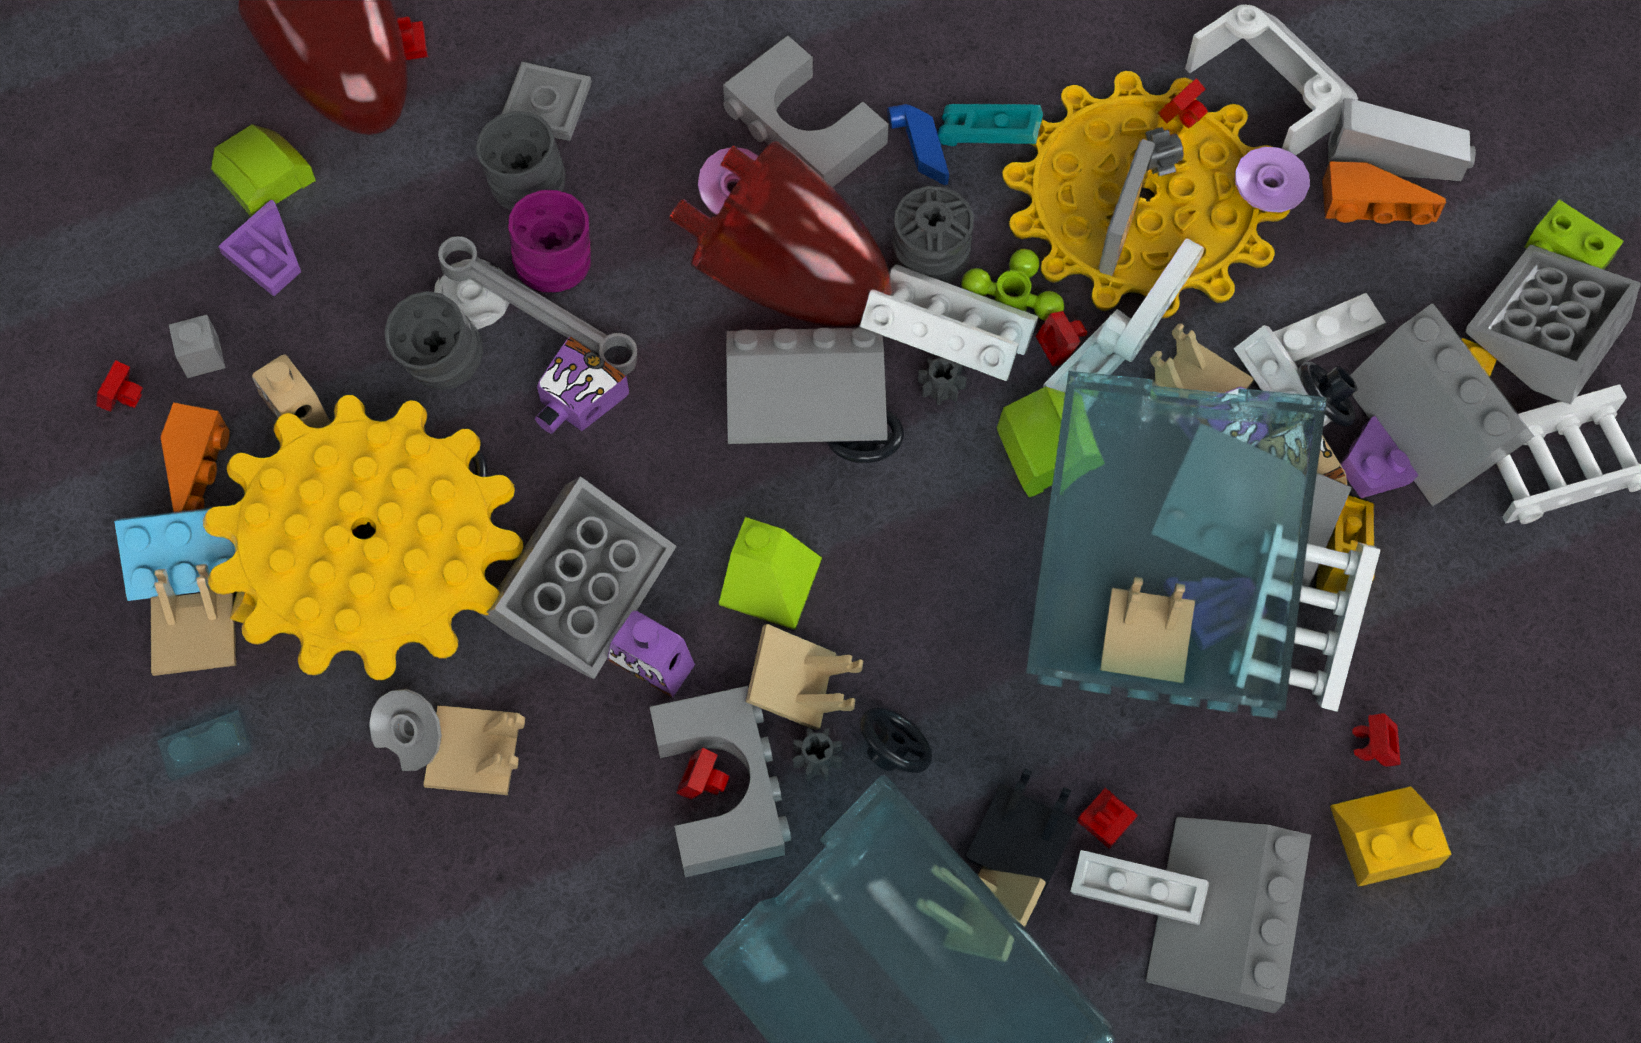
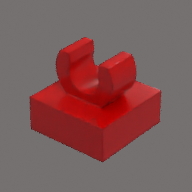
(413, 38)
(1185, 105)
(1060, 337)
(118, 388)
(1383, 740)
(701, 777)
(1107, 818)

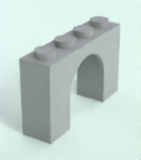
(774, 76)
(753, 827)

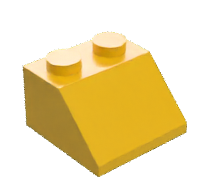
(1390, 835)

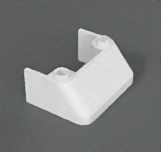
(1289, 56)

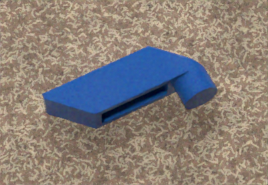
(922, 139)

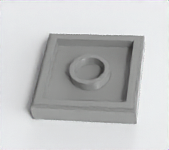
(551, 95)

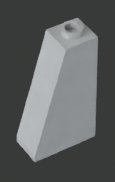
(1399, 142)

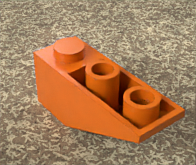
(1374, 194)
(190, 453)

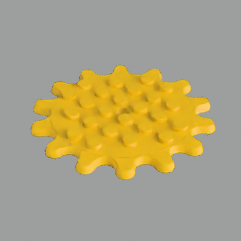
(1082, 175)
(353, 592)

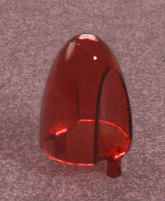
(336, 56)
(787, 241)

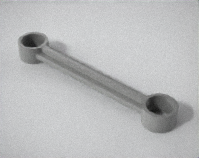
(533, 303)

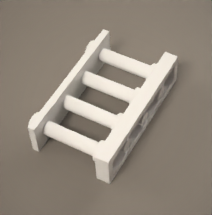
(950, 322)
(1566, 419)
(1349, 607)

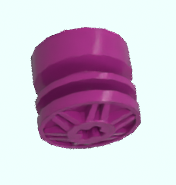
(550, 240)

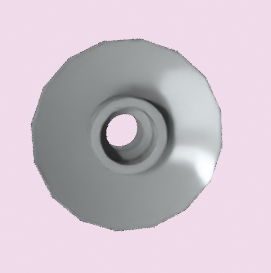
(392, 728)

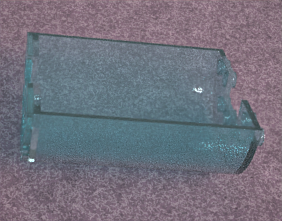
(1185, 495)
(896, 947)

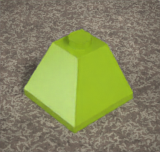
(769, 574)

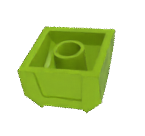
(260, 167)
(1031, 437)

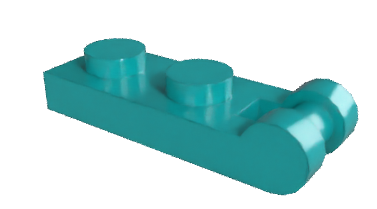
(990, 123)

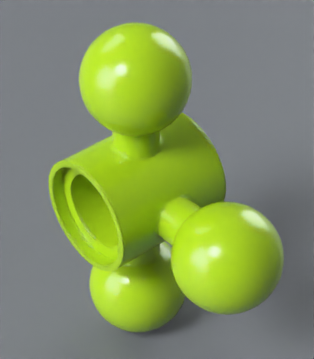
(1022, 265)

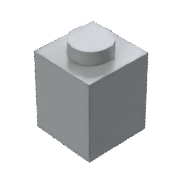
(197, 346)

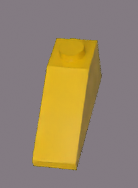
(1353, 526)

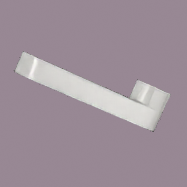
(1128, 337)

